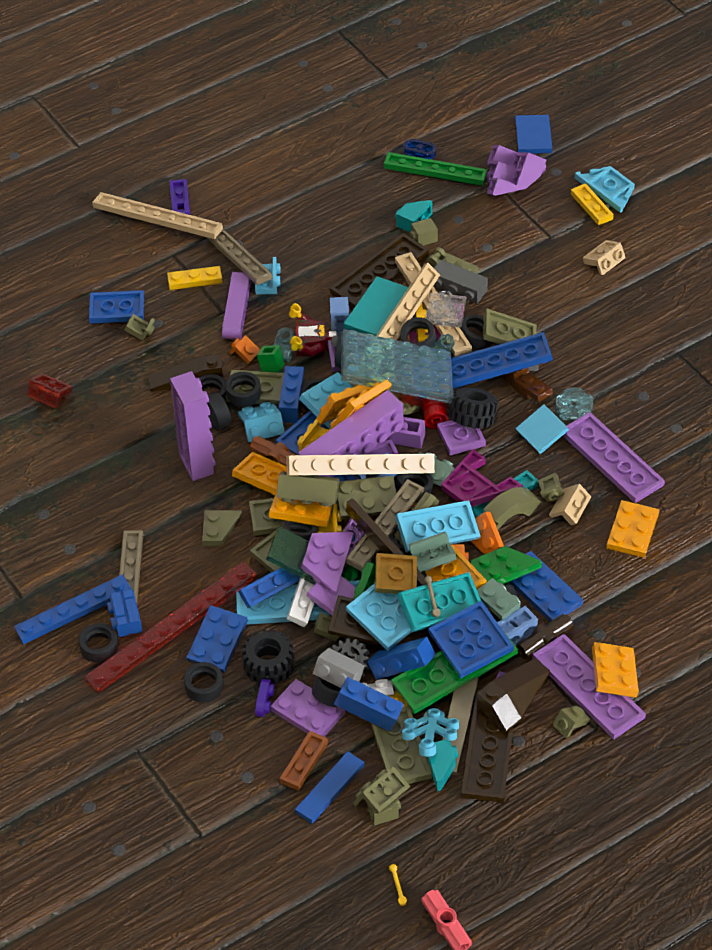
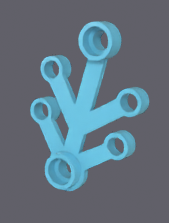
(433, 719)

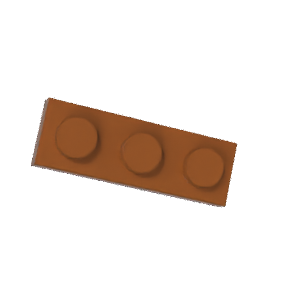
(304, 760)

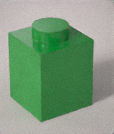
(271, 359)

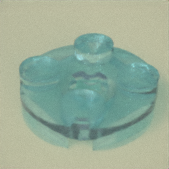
(567, 410)

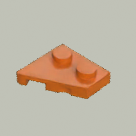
(490, 538)

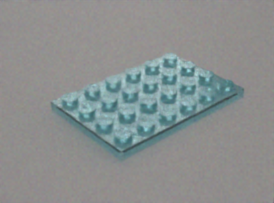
(406, 366)

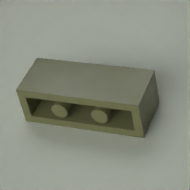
(308, 488)

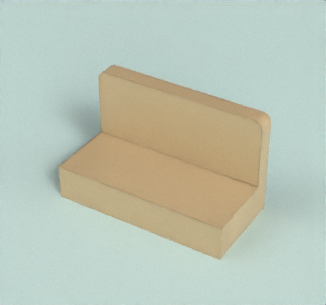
(571, 504)

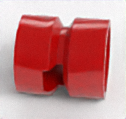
(434, 412)

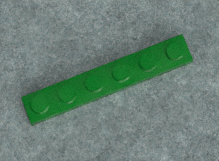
(435, 168)

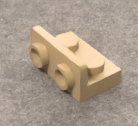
(605, 256)

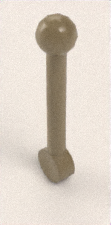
(436, 612)

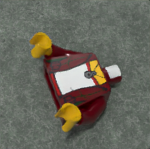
(310, 334)

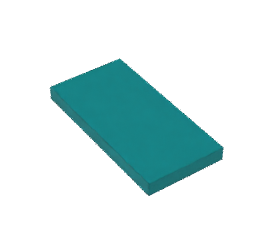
(375, 306)
(450, 596)

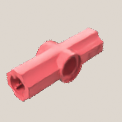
(439, 912)

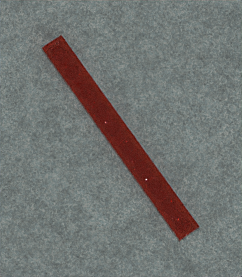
(170, 627)

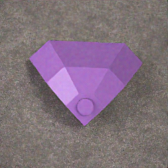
(512, 170)

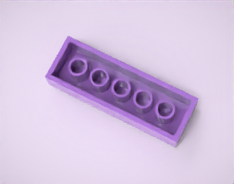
(193, 425)
(361, 430)

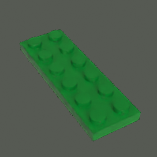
(436, 680)

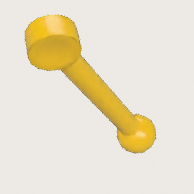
(402, 899)

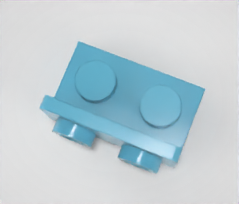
(271, 285)

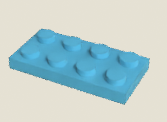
(454, 519)

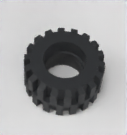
(473, 407)
(268, 644)

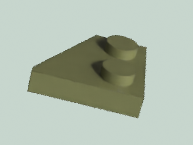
(218, 526)

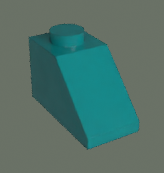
(413, 213)
(442, 762)

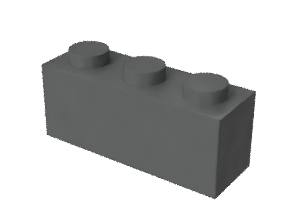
(460, 281)

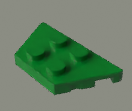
(505, 564)

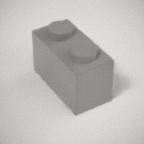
(337, 667)

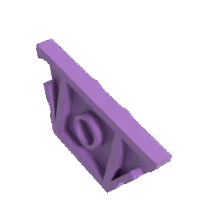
(327, 557)

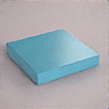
(542, 429)

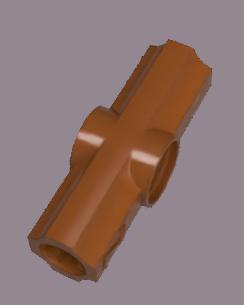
(275, 452)

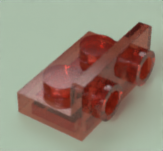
(48, 390)

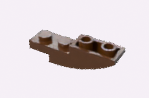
(528, 385)

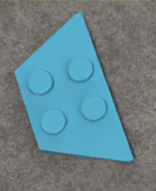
(608, 185)

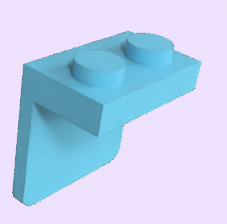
(262, 421)

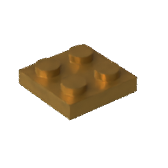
(395, 573)

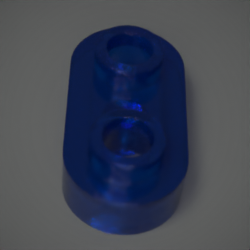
(420, 148)

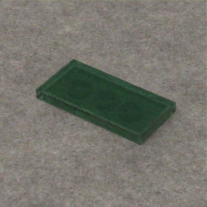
(288, 553)

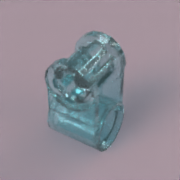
(283, 339)

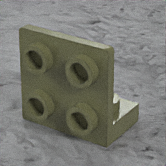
(382, 790)

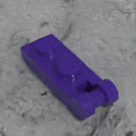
(179, 196)

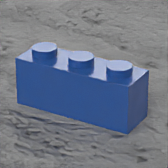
(290, 394)
(401, 658)
(368, 704)

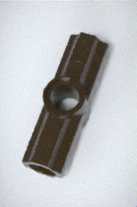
(544, 634)

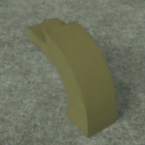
(510, 503)

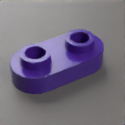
(263, 704)

